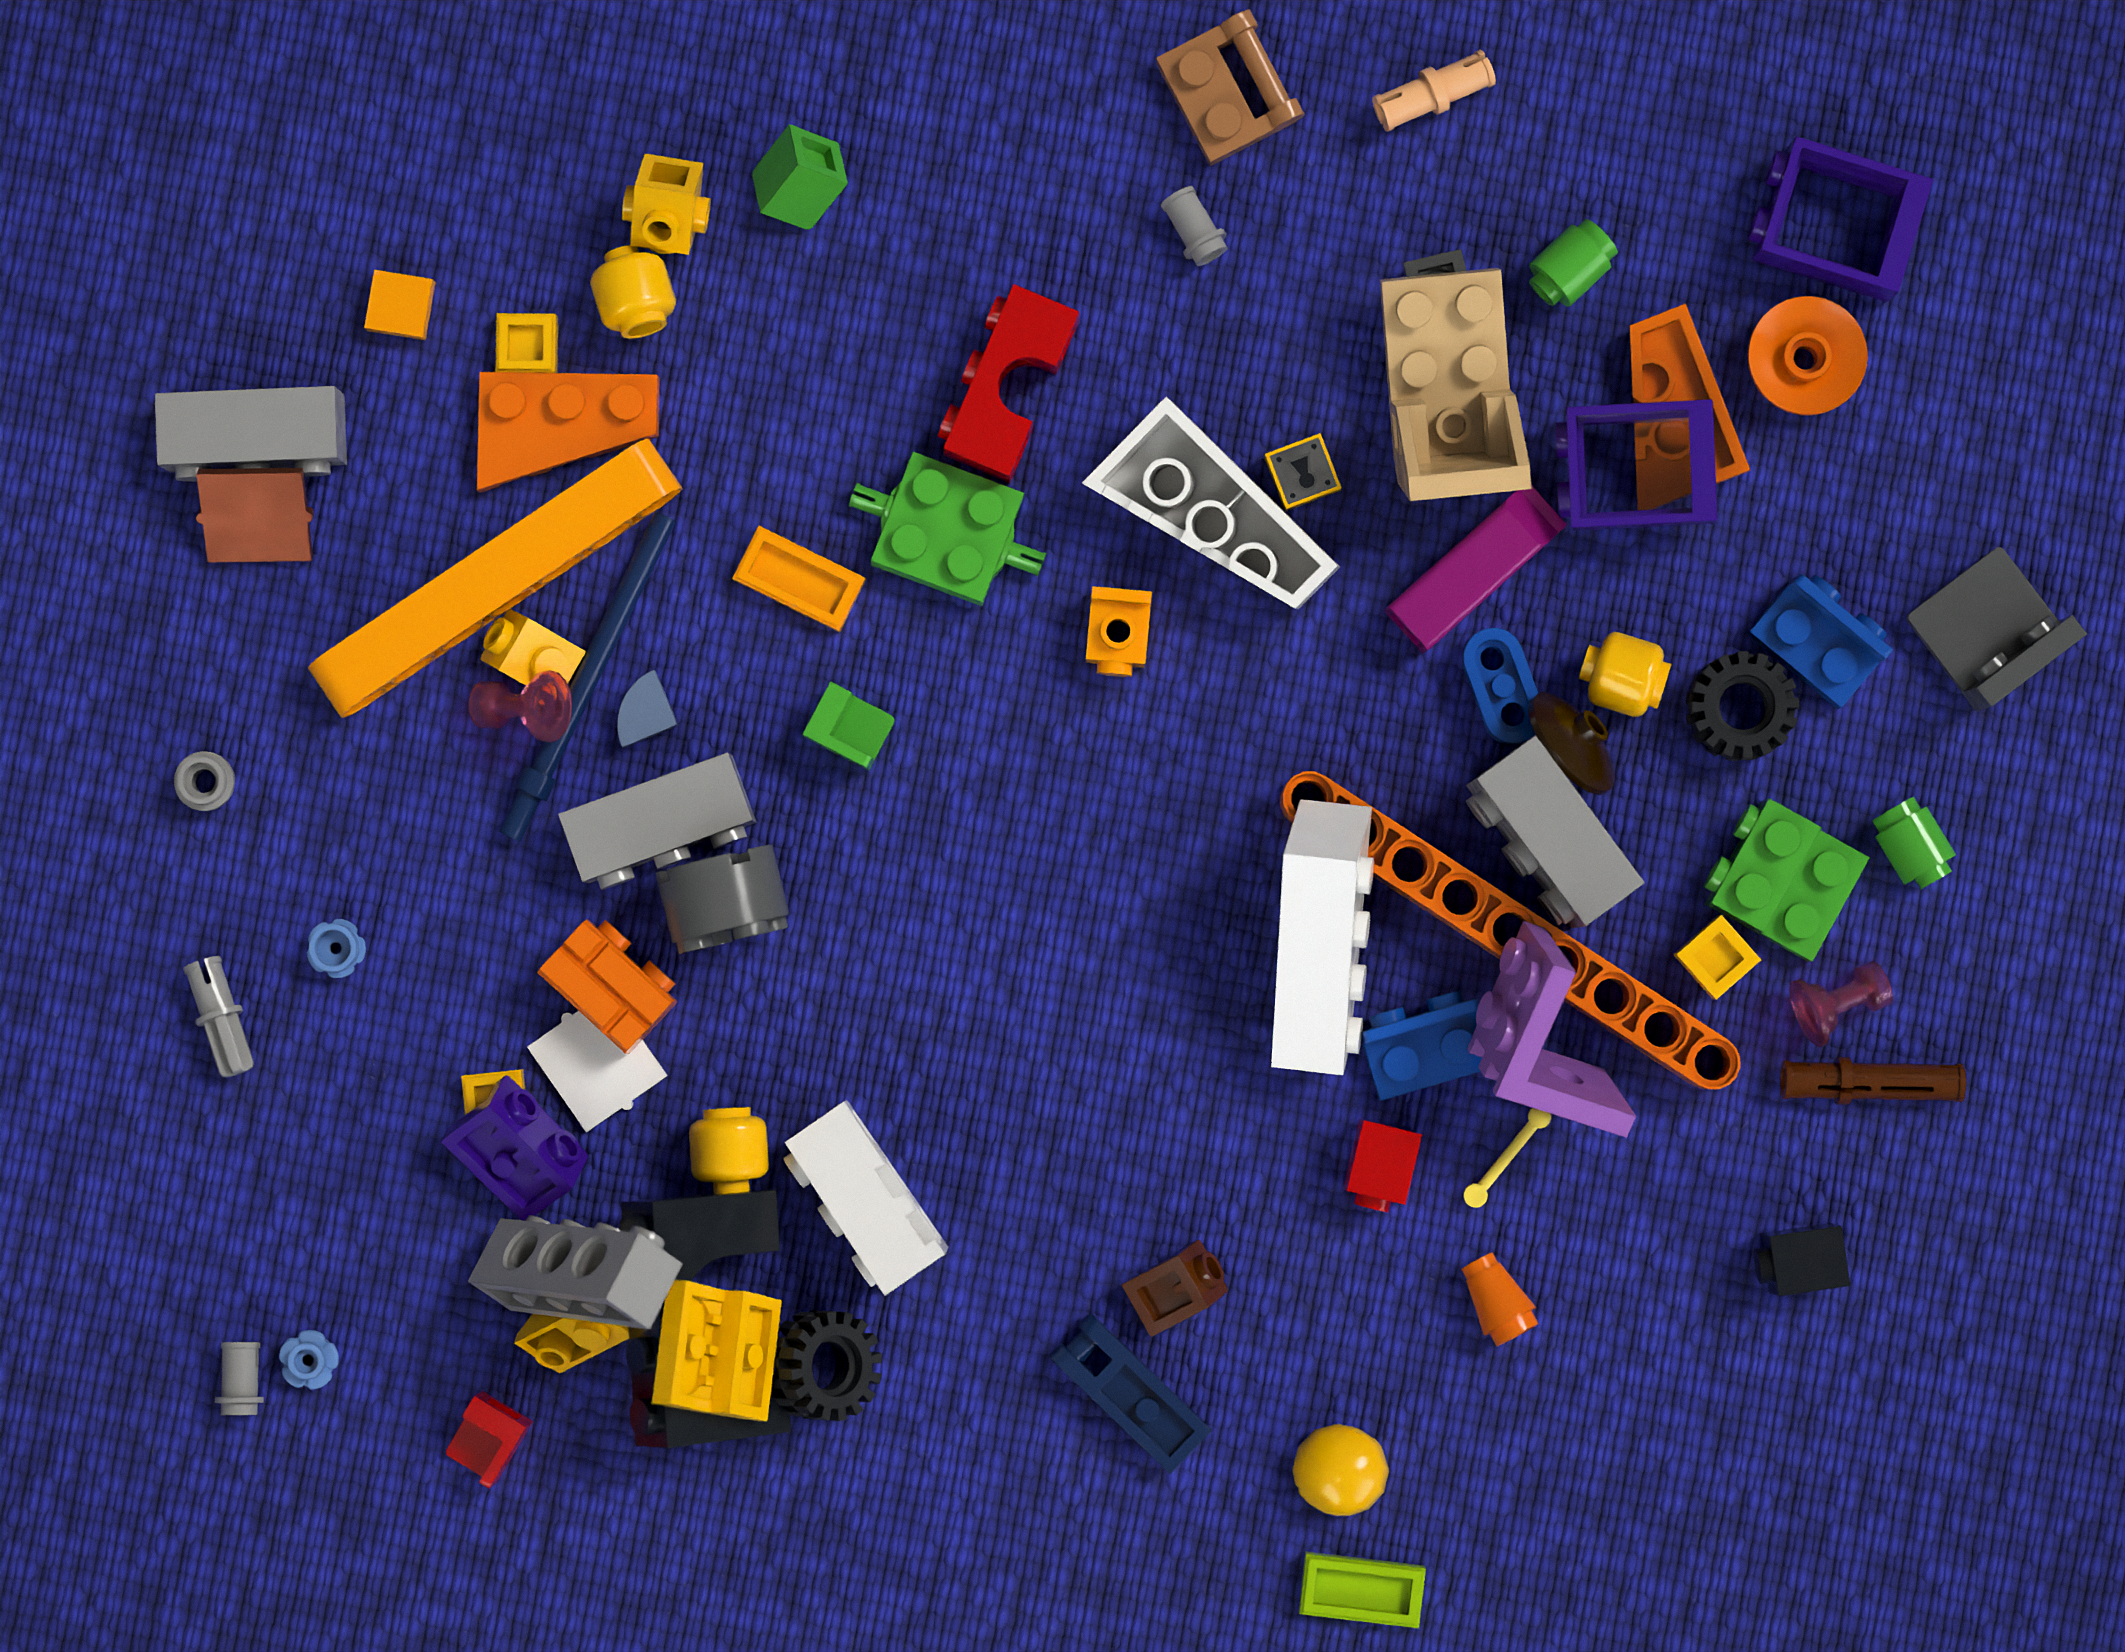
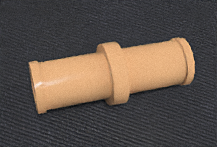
(1434, 90)

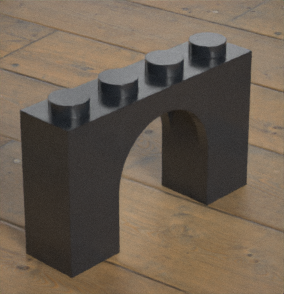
(696, 1233)

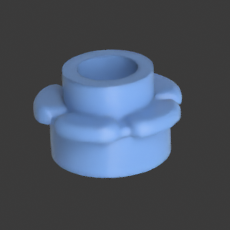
(320, 945)
(324, 1355)

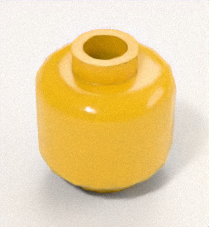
(633, 292)
(1625, 674)
(729, 1149)

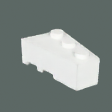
(864, 1198)

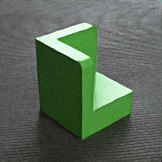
(799, 177)
(849, 726)

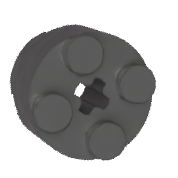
(723, 895)

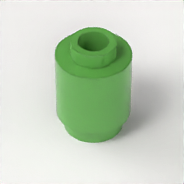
(1572, 263)
(1914, 843)

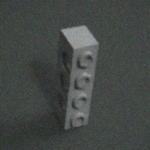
(577, 1271)

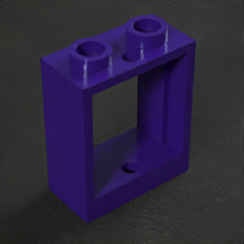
(1900, 231)
(1571, 445)

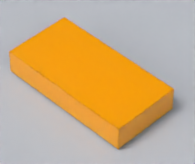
(799, 578)

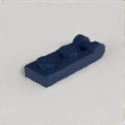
(1132, 1395)

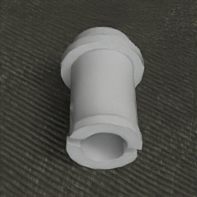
(1194, 226)
(239, 1378)

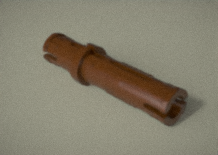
(1871, 1081)

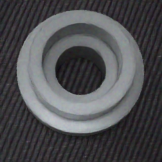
(186, 777)

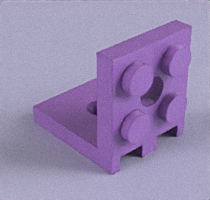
(1513, 1030)

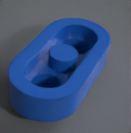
(1500, 687)

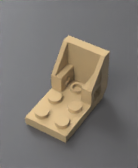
(1450, 386)

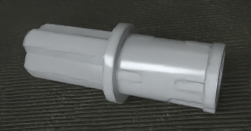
(220, 1017)

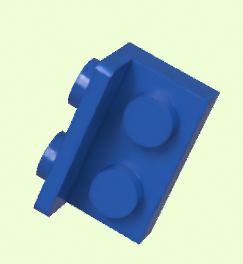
(1821, 638)
(1421, 1048)

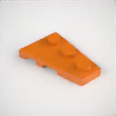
(1670, 367)
(558, 418)

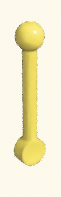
(1476, 1193)

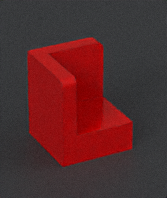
(488, 1437)

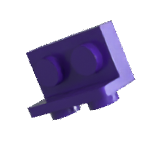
(517, 1149)

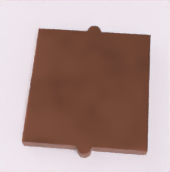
(255, 514)

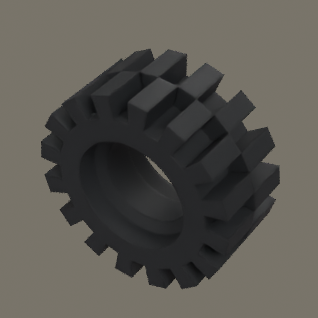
(1777, 698)
(852, 1369)

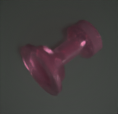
(542, 705)
(1818, 1009)

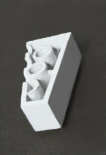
(1202, 498)
(1321, 937)

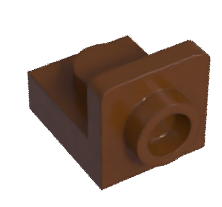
(1176, 1288)

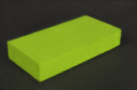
(1362, 1589)

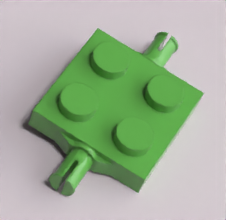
(947, 529)

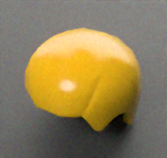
(1340, 1470)

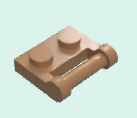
(1211, 96)

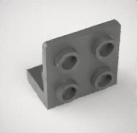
(1991, 629)

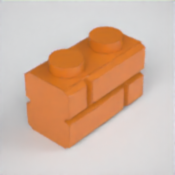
(608, 984)

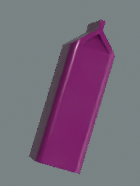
(1475, 568)

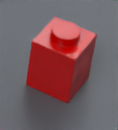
(1381, 1165)

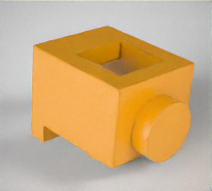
(1118, 605)

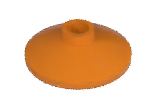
(1828, 335)

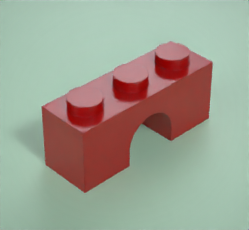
(1025, 333)

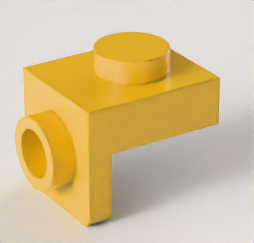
(526, 648)

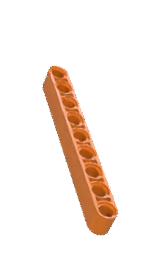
(1477, 925)

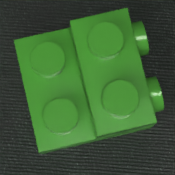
(1784, 878)

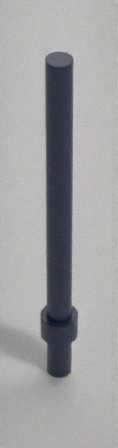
(536, 781)

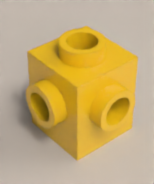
(666, 205)

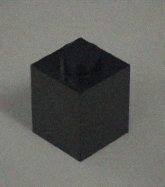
(1802, 1259)

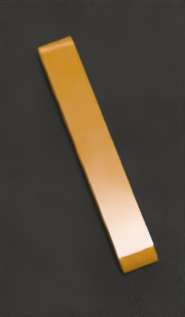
(495, 578)

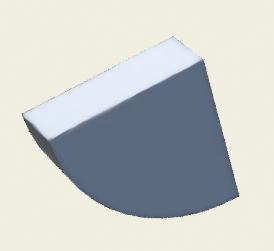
(644, 711)

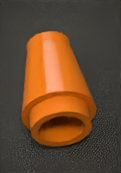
(1498, 1300)

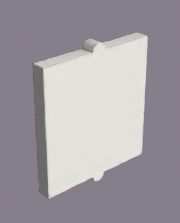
(592, 1071)

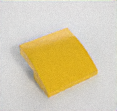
(717, 1351)

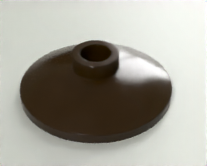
(1573, 742)

